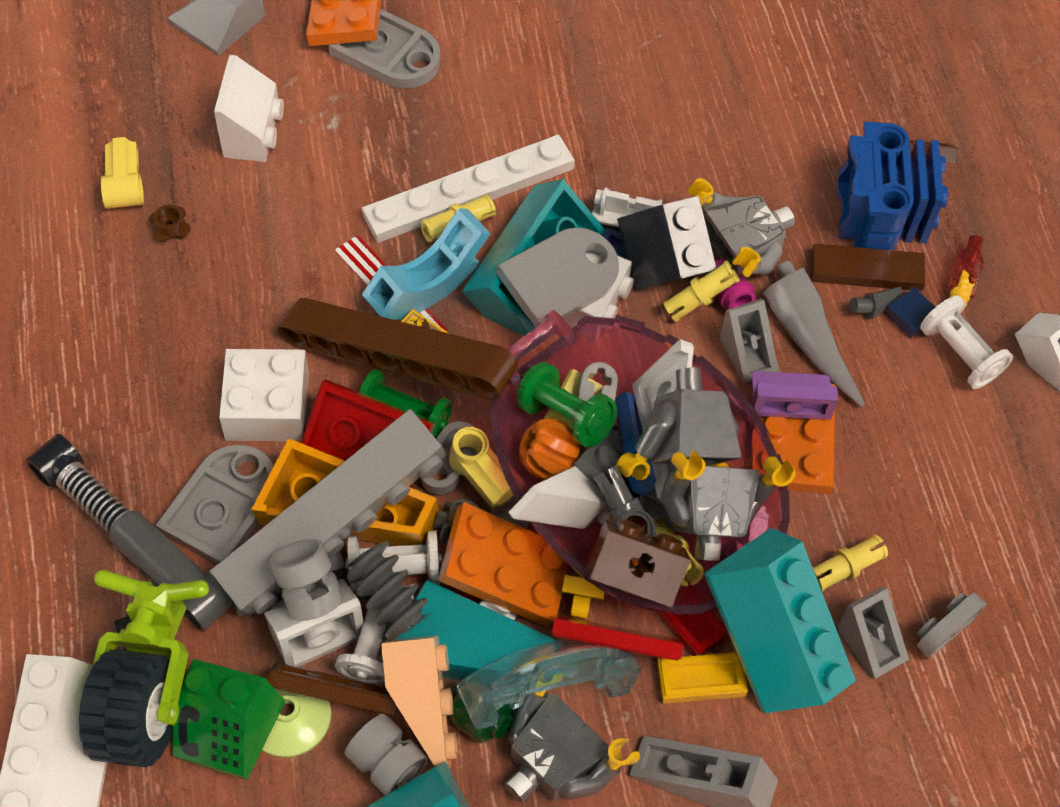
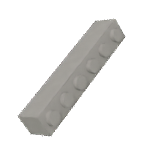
(333, 508)

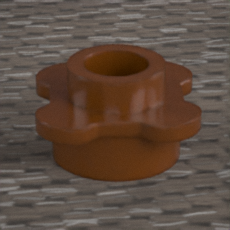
(166, 215)

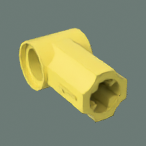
(122, 180)
(482, 469)

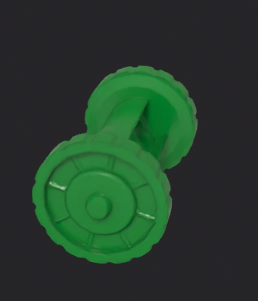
(439, 414)
(590, 418)

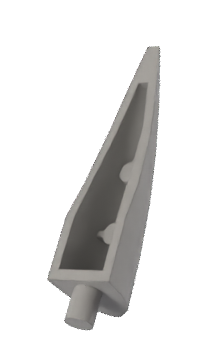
(803, 317)

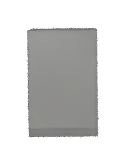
(749, 339)
(874, 633)

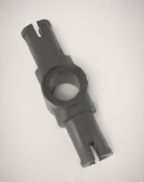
(622, 502)

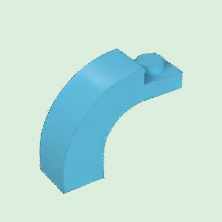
(433, 274)

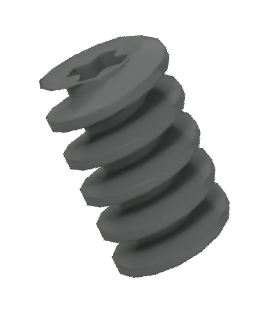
(387, 591)

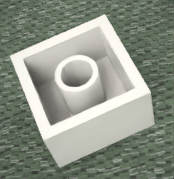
(264, 395)

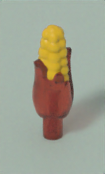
(967, 270)

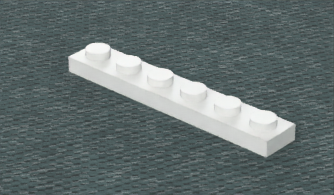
(494, 177)

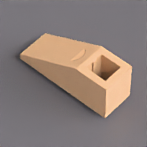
(416, 685)

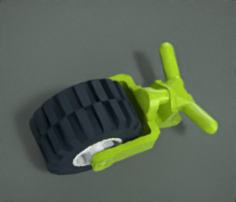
(136, 692)

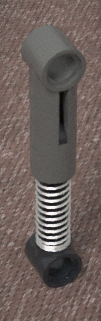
(138, 539)

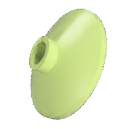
(301, 729)

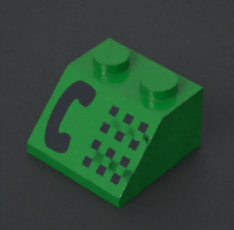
(224, 718)

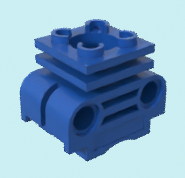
(889, 188)

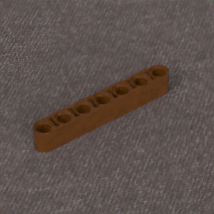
(399, 348)

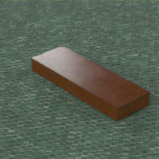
(868, 267)
(331, 688)

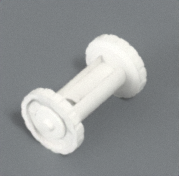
(966, 342)
(414, 558)
(366, 661)

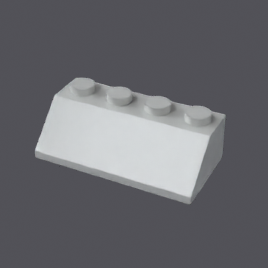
(44, 749)

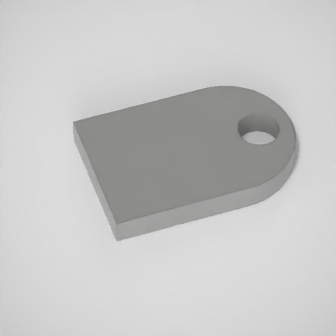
(393, 53)
(559, 274)
(216, 504)

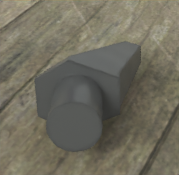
(874, 303)

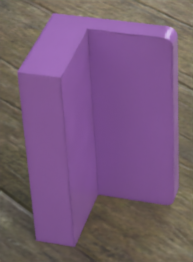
(793, 395)

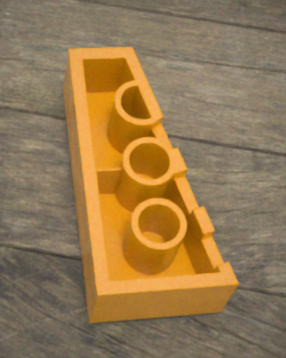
(303, 467)

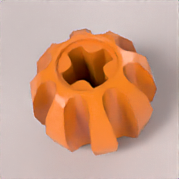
(548, 448)

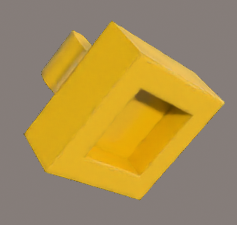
(583, 593)

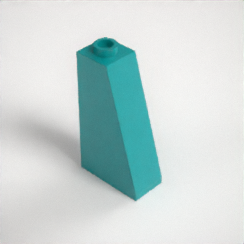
(470, 631)

